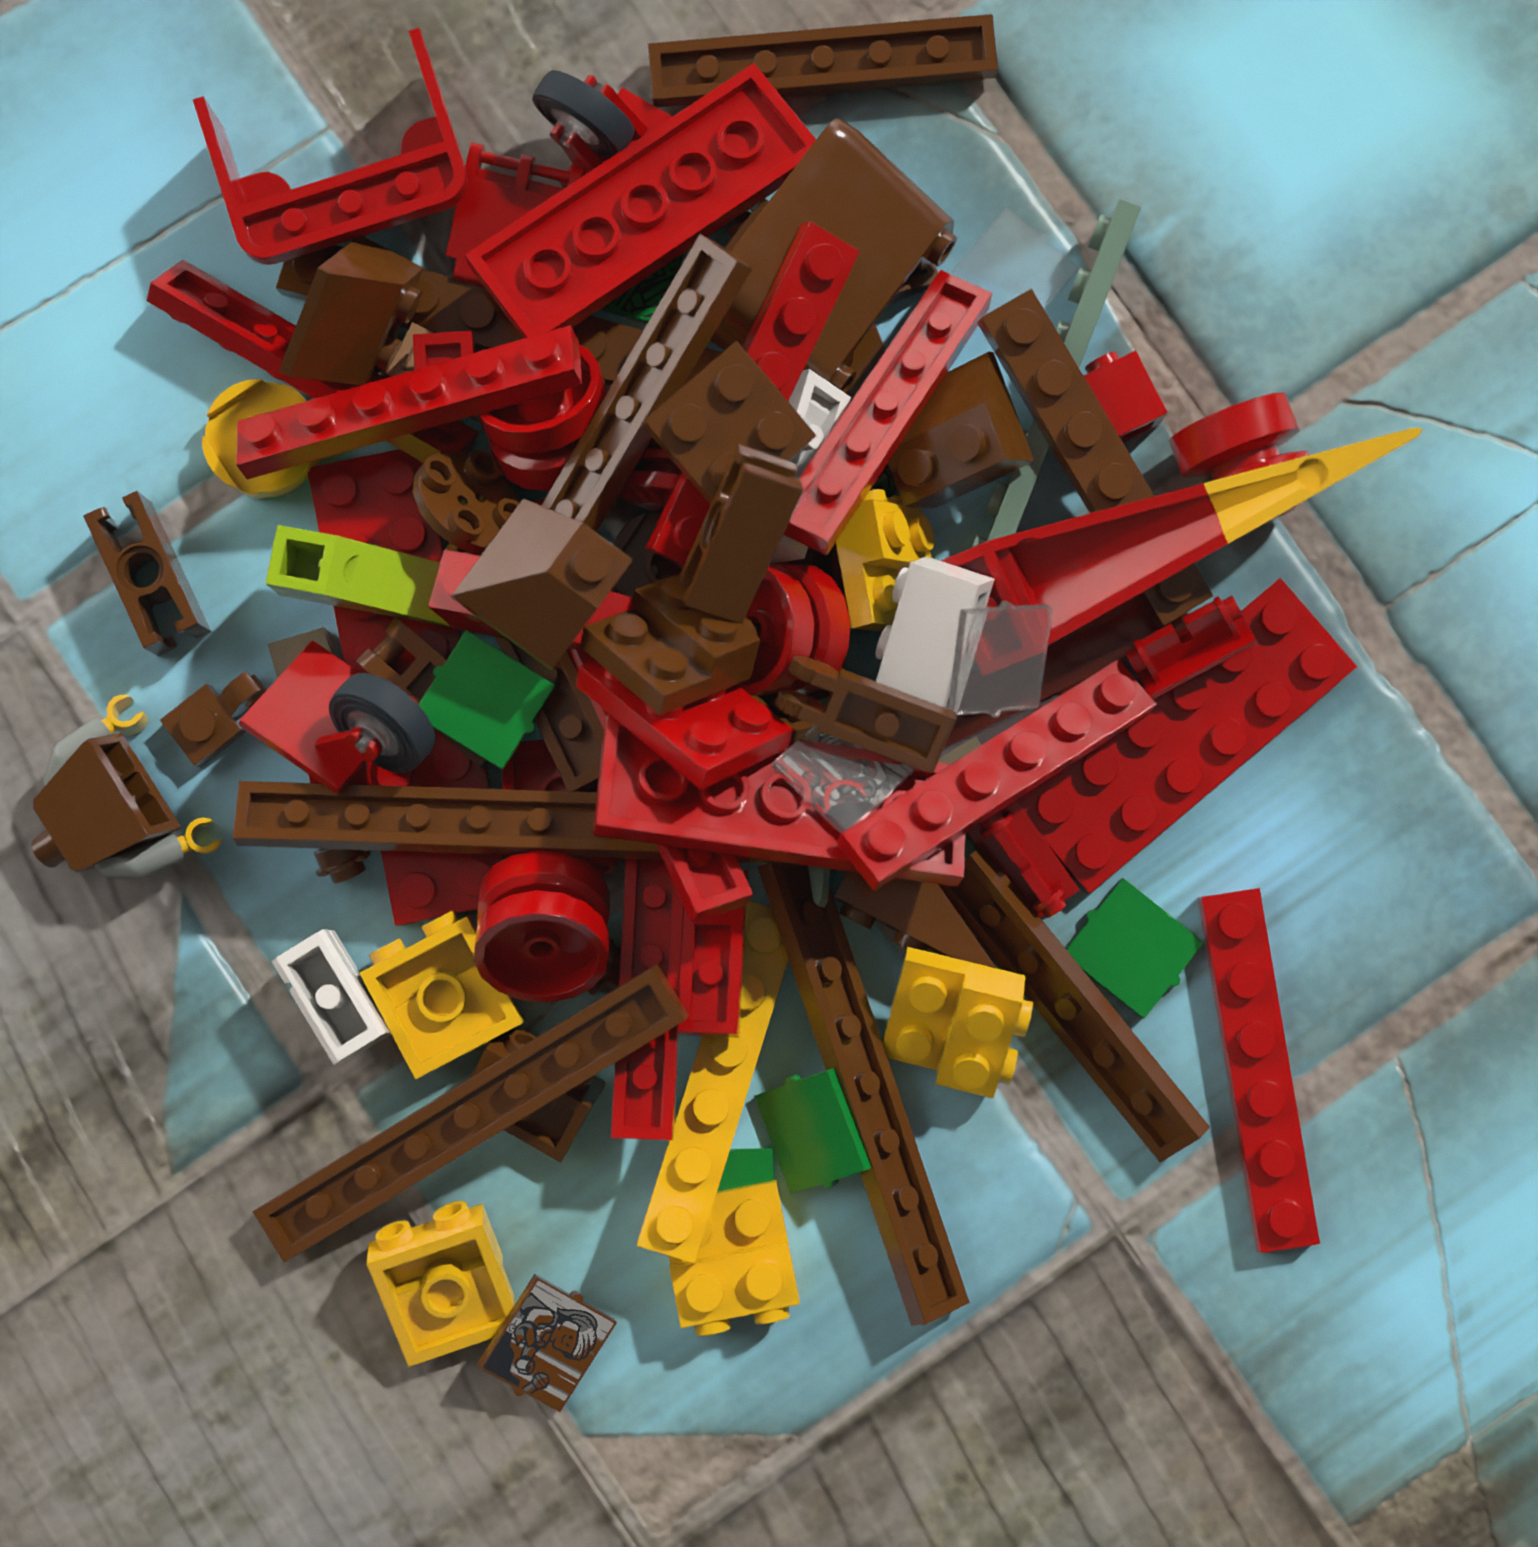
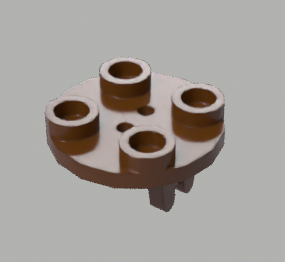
(464, 498)

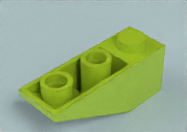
(352, 575)

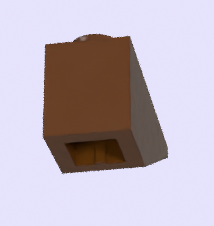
(915, 911)

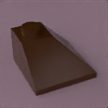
(541, 580)

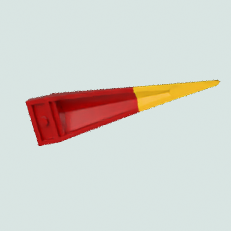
(1121, 551)

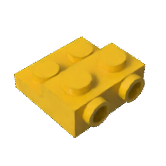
(873, 552)
(436, 995)
(957, 1021)
(740, 1264)
(441, 1281)

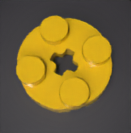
(220, 439)

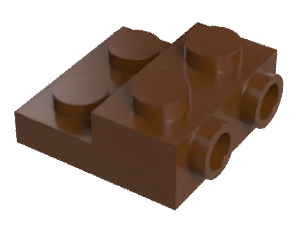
(671, 650)

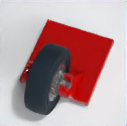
(592, 118)
(337, 719)

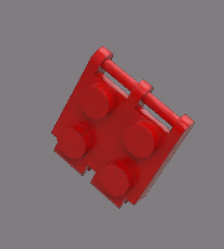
(497, 201)

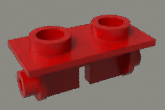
(1171, 658)
(1025, 859)

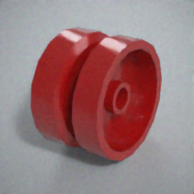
(540, 434)
(796, 615)
(542, 926)

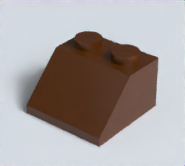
(353, 315)
(960, 438)

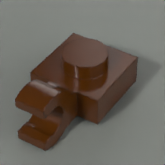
(209, 721)

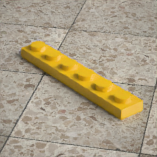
(714, 1102)

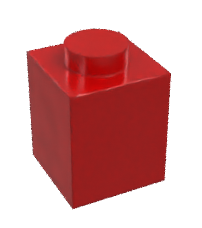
(1125, 394)

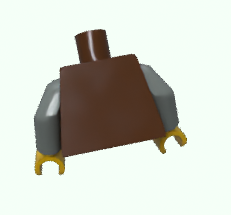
(105, 806)

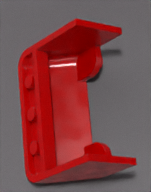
(286, 223)

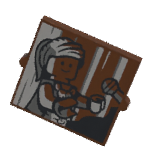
(546, 1343)

